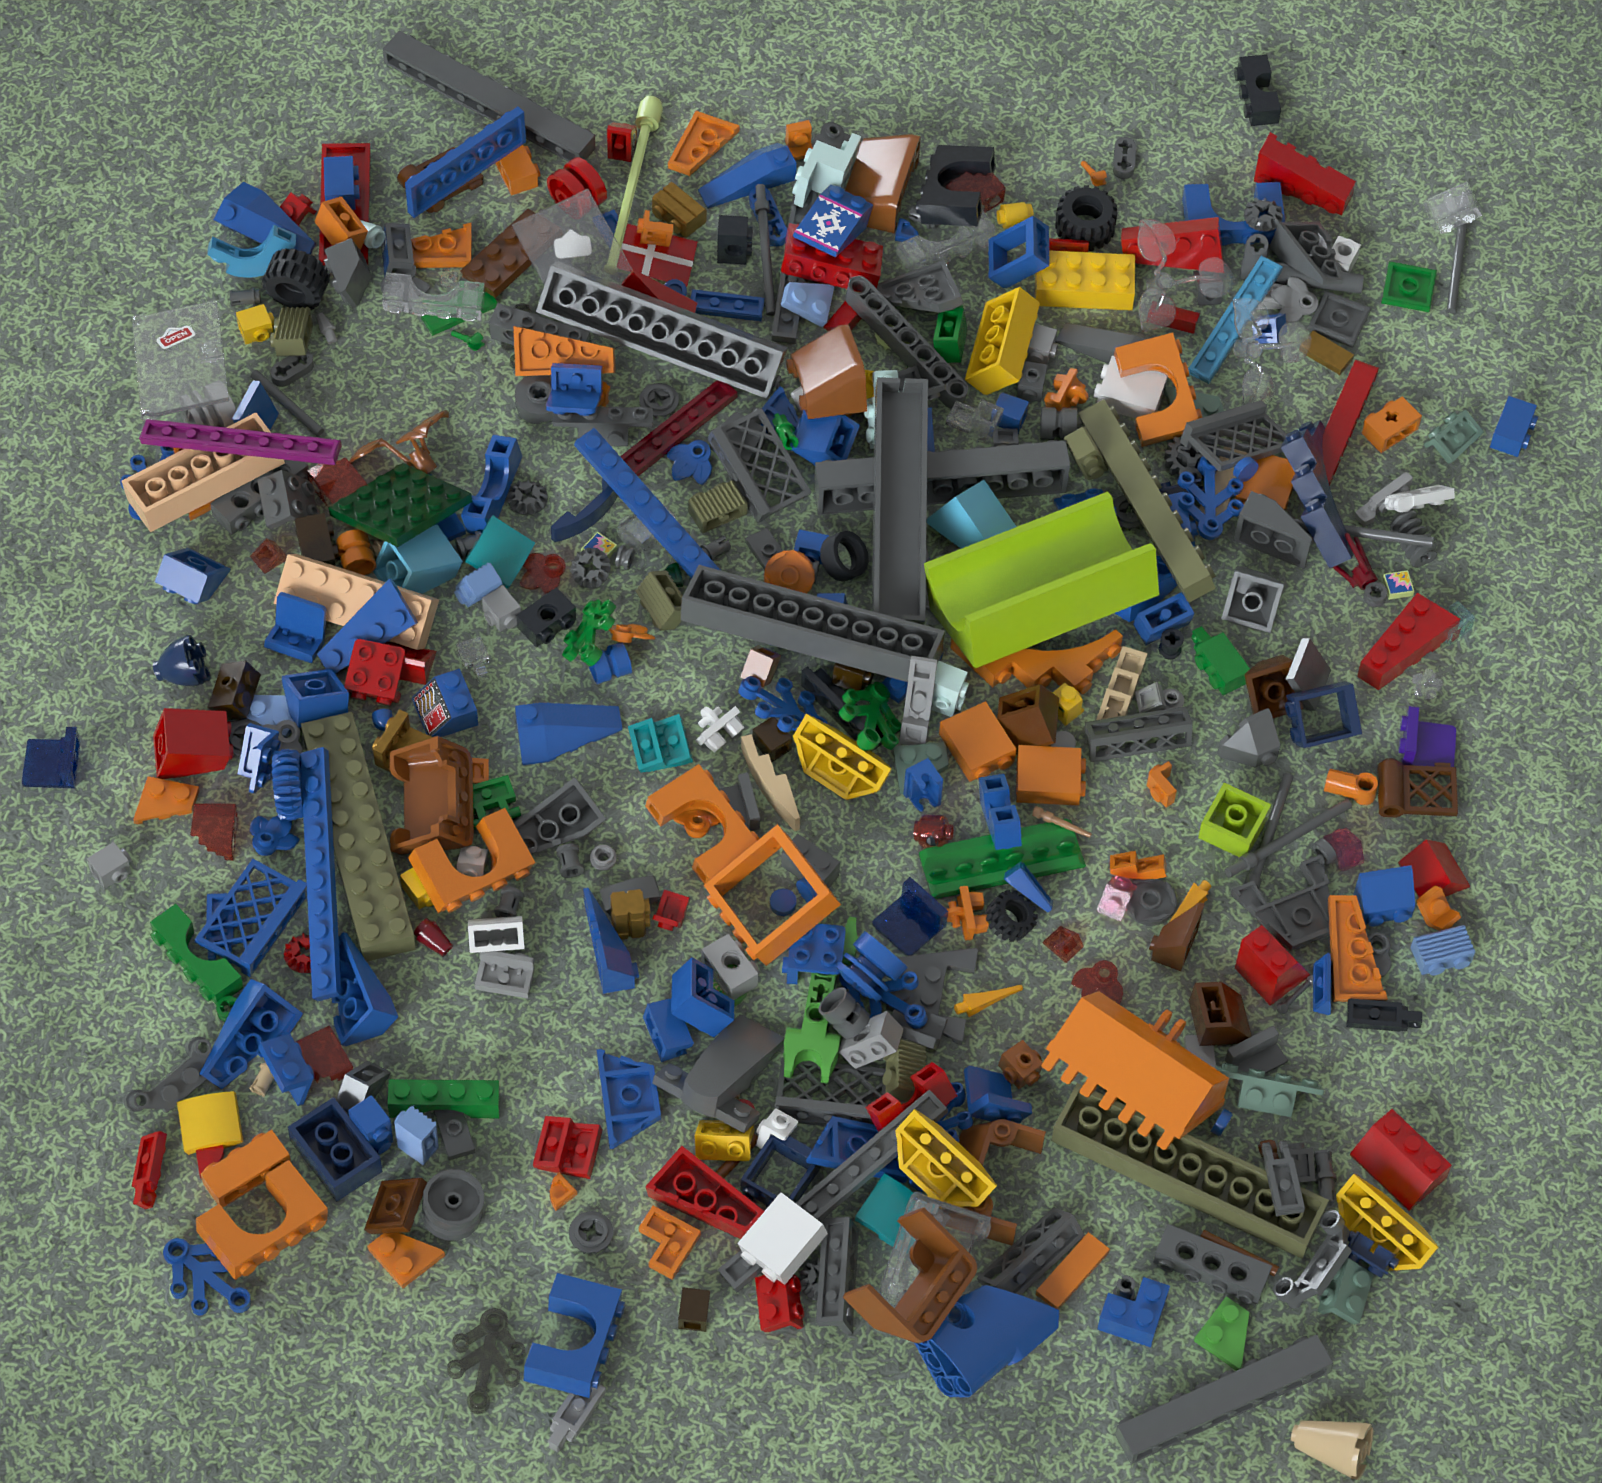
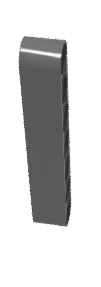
(904, 331)

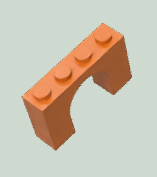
(1163, 356)
(697, 791)
(450, 887)
(244, 1251)

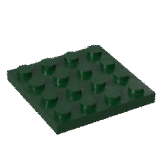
(400, 504)

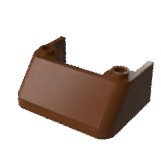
(1001, 1134)
(943, 1277)

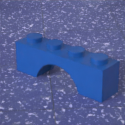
(500, 469)

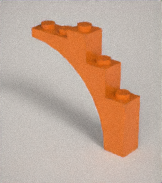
(1038, 667)

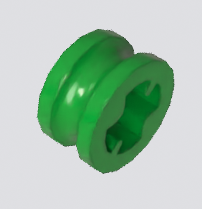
(227, 1000)

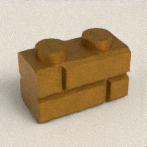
(678, 209)
(630, 913)

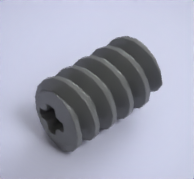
(1408, 524)

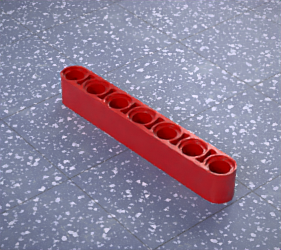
(1345, 414)

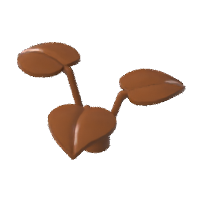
(420, 456)

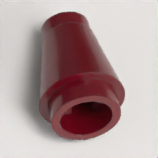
(432, 936)

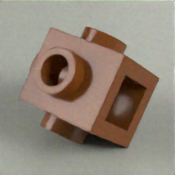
(1021, 1065)

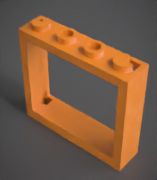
(798, 923)

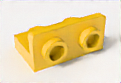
(722, 1142)

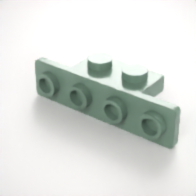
(1266, 1092)

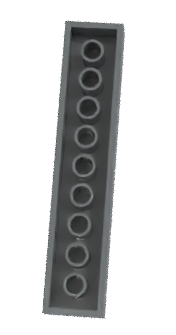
(661, 329)
(1008, 471)
(807, 623)

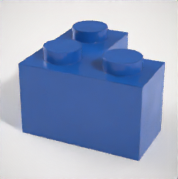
(697, 1001)
(1137, 1318)

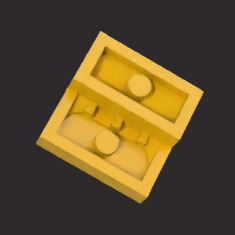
(210, 1121)

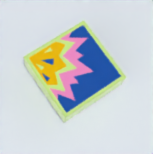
(602, 543)
(1398, 584)

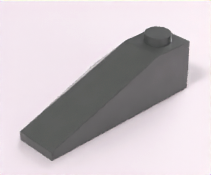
(1308, 250)
(1097, 341)
(560, 818)

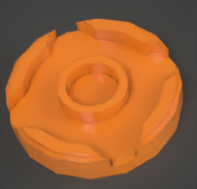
(791, 571)

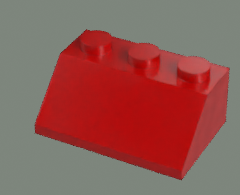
(1401, 1160)

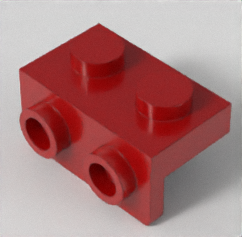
(779, 1303)

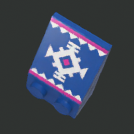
(834, 220)

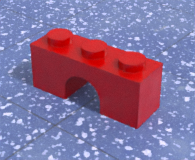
(928, 1078)

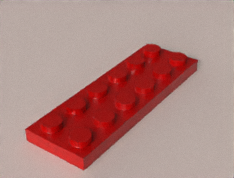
(362, 157)

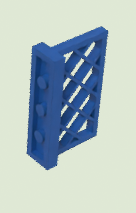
(268, 932)

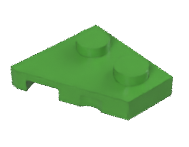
(1225, 1333)

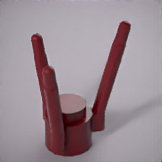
(1363, 572)

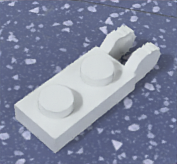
(1417, 498)

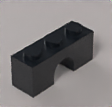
(1259, 106)

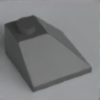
(1252, 599)

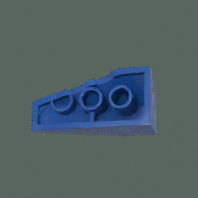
(254, 214)
(611, 954)

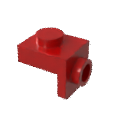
(297, 207)
(671, 910)

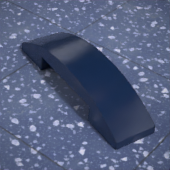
(570, 525)

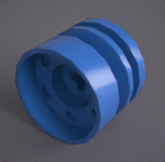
(870, 967)

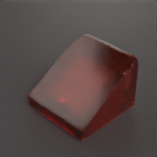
(268, 556)
(1064, 943)

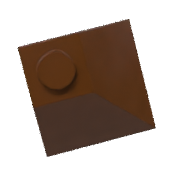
(1268, 685)
(1177, 938)

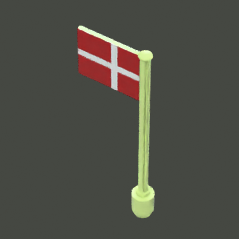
(654, 261)

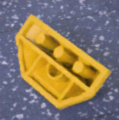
(838, 760)
(940, 1163)
(1385, 1223)

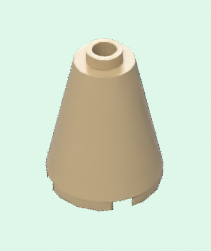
(1335, 1444)

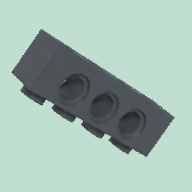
(506, 317)
(226, 507)
(1207, 1252)

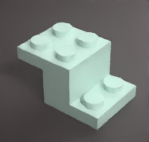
(825, 167)

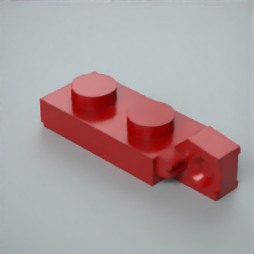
(148, 1168)

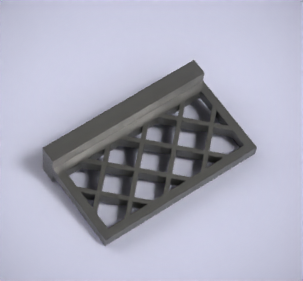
(1229, 424)
(743, 478)
(820, 1112)

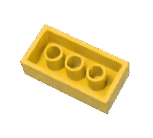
(1087, 281)
(1002, 341)

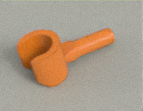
(1096, 177)

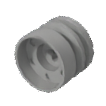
(212, 415)

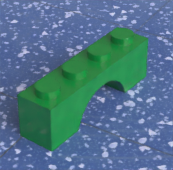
(215, 978)
(470, 1097)

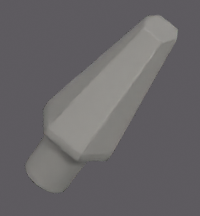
(327, 328)

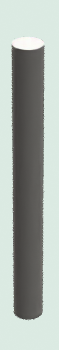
(288, 403)

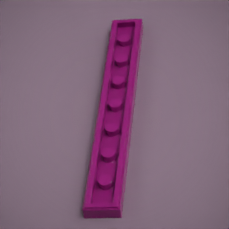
(240, 442)

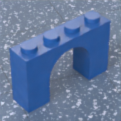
(1198, 206)
(577, 1369)

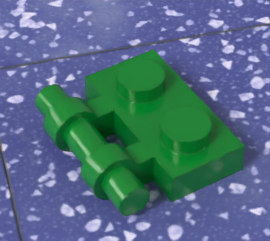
(493, 794)

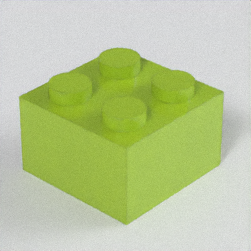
(1234, 820)

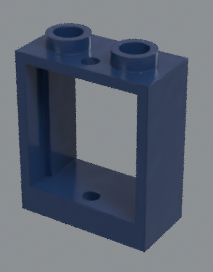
(1348, 711)
(790, 1149)

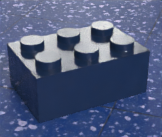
(335, 1149)

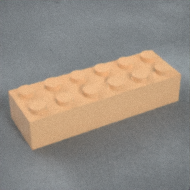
(193, 479)
(347, 592)

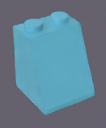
(971, 516)
(420, 562)

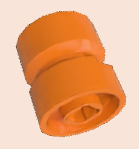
(356, 552)

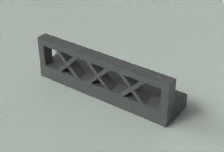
(1139, 729)
(1036, 1256)
(837, 1273)

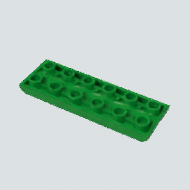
(977, 864)

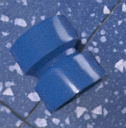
(612, 662)

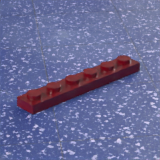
(679, 426)

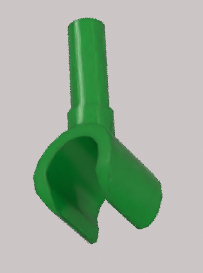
(473, 342)

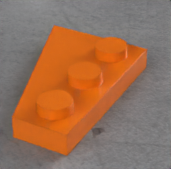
(700, 142)

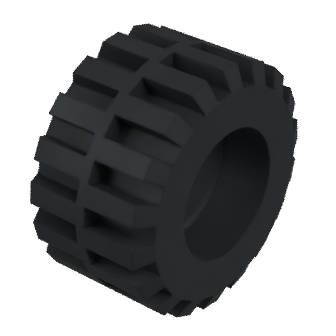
(1091, 203)
(296, 279)

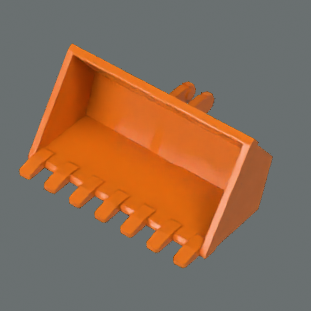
(1137, 1066)

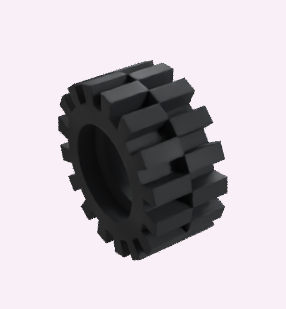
(1001, 920)

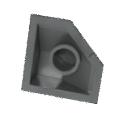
(1253, 743)

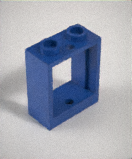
(1035, 235)

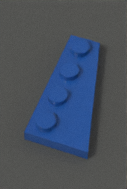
(377, 621)

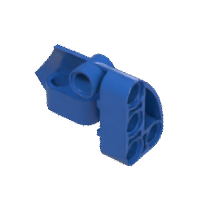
(983, 1336)

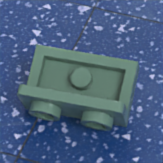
(1347, 1292)

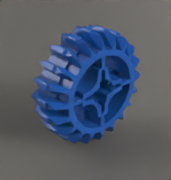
(287, 784)

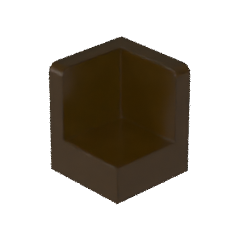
(771, 739)
(694, 1309)

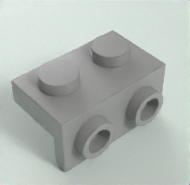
(505, 973)

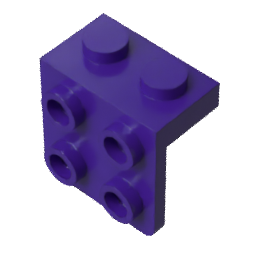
(1425, 741)

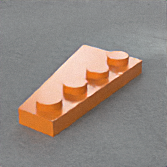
(538, 350)

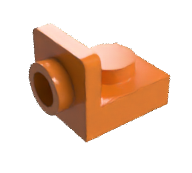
(799, 138)
(654, 232)
(1436, 909)

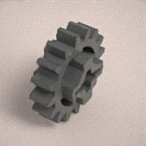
(1183, 459)

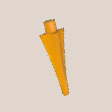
(1194, 896)
(976, 1002)

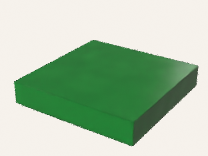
(1409, 286)

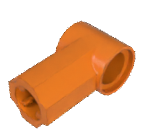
(1351, 784)

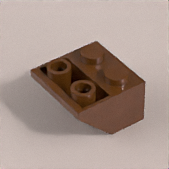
(1029, 716)
(1218, 1014)

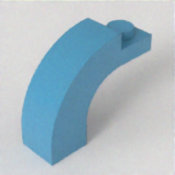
(251, 261)

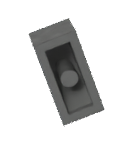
(361, 1083)

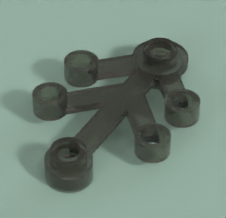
(486, 1356)

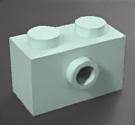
(949, 689)

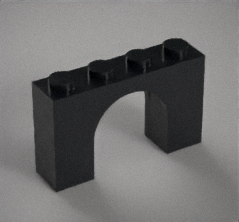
(951, 207)

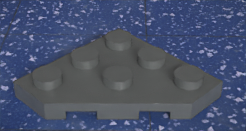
(923, 289)

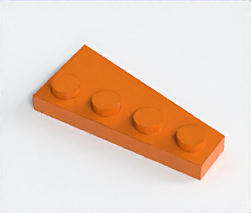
(1351, 953)

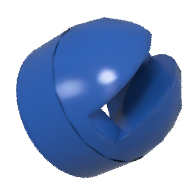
(381, 717)

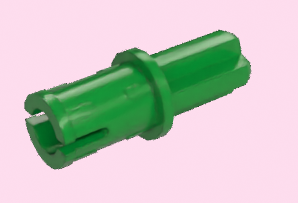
(785, 431)

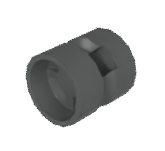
(1057, 423)
(844, 1013)

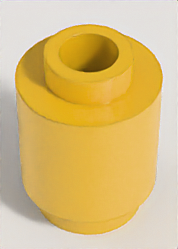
(1013, 213)

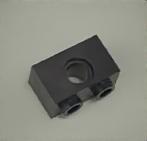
(734, 240)
(552, 606)

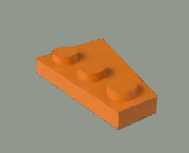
(444, 249)

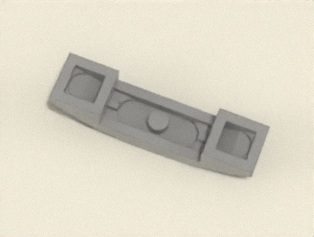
(918, 701)

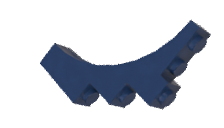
(1310, 482)

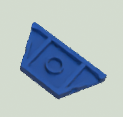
(628, 1096)
(841, 1140)

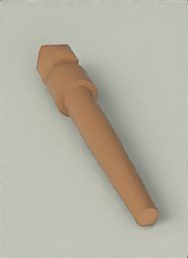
(1049, 817)

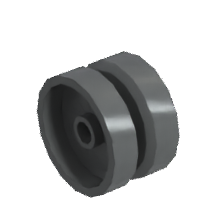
(452, 1205)

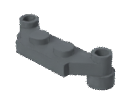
(176, 1084)
(1321, 1267)

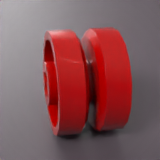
(574, 178)

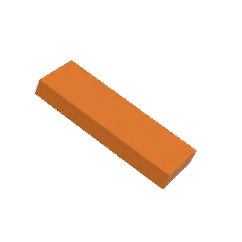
(1072, 1271)

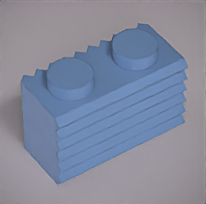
(477, 585)
(1443, 950)
(416, 1135)

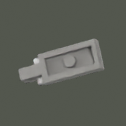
(1367, 513)
(572, 1417)

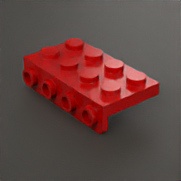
(810, 263)

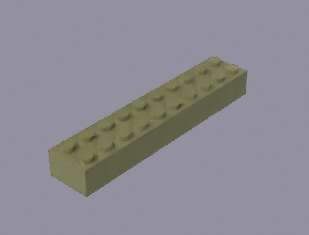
(361, 842)
(1187, 1172)

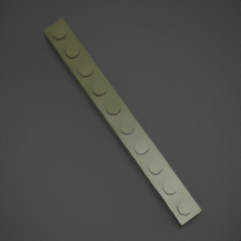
(1147, 501)

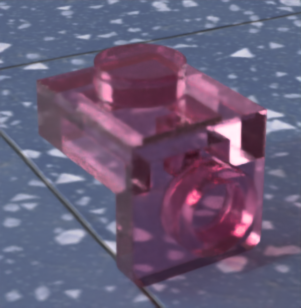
(1347, 848)
(1116, 897)

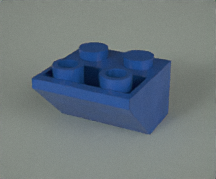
(825, 438)

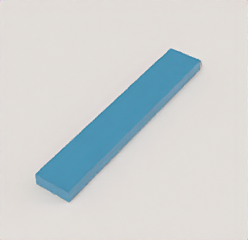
(1224, 334)

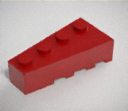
(1303, 176)
(1194, 243)
(1411, 636)
(703, 1194)

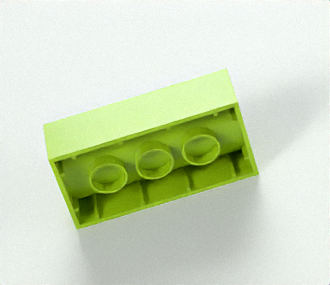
(1039, 580)

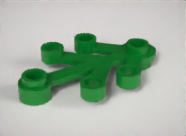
(595, 617)
(878, 697)

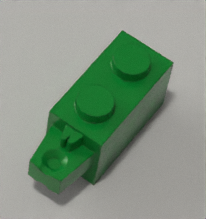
(951, 334)
(1219, 661)

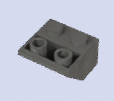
(349, 271)

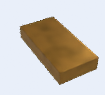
(1329, 353)

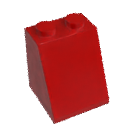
(191, 742)
(1268, 965)

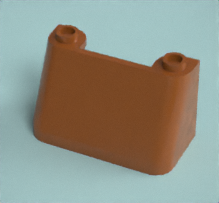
(883, 174)
(830, 375)
(436, 795)

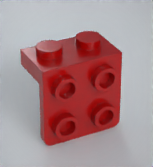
(375, 672)

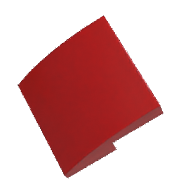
(567, 1147)

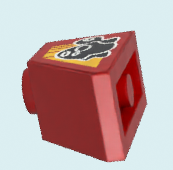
(621, 141)

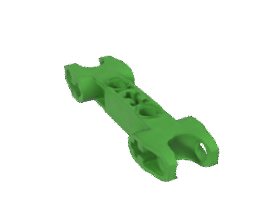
(813, 1041)

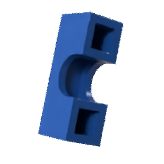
(999, 813)

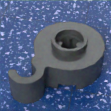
(526, 401)

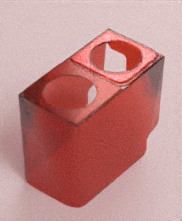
(988, 186)
(335, 480)
(215, 828)
(325, 1054)

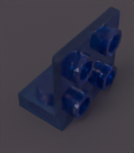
(52, 762)
(911, 919)

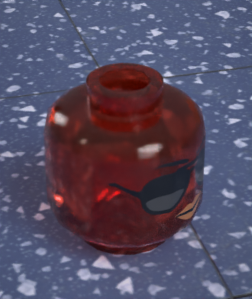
(933, 830)

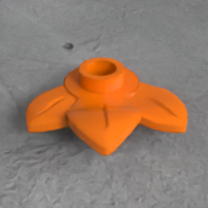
(625, 633)
(697, 822)

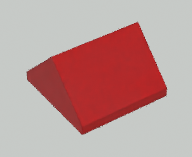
(416, 664)
(1433, 867)

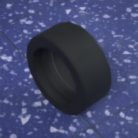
(857, 552)

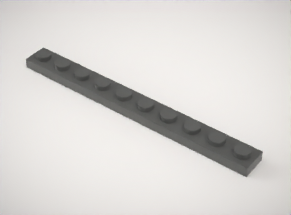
(843, 1181)

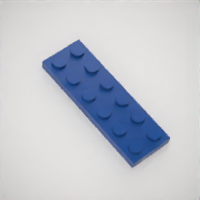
(465, 162)

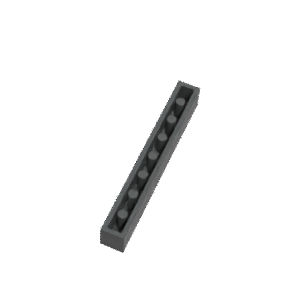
(1223, 1399)

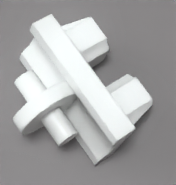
(711, 736)

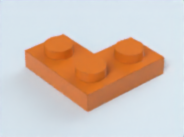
(675, 1238)

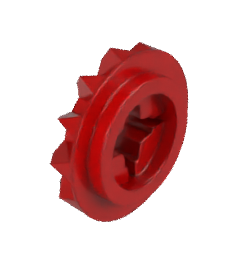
(292, 953)

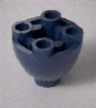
(183, 663)

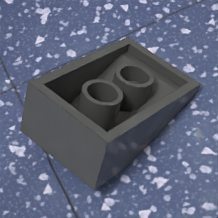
(1272, 531)

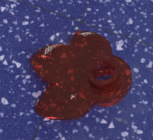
(539, 573)
(1090, 981)

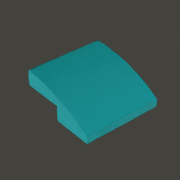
(502, 548)
(660, 744)
(884, 1208)

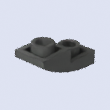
(646, 884)

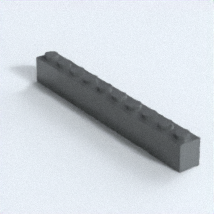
(486, 96)

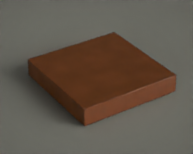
(395, 1206)

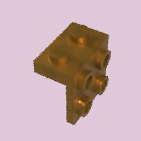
(396, 736)

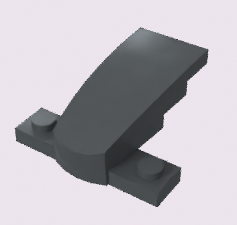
(724, 1073)

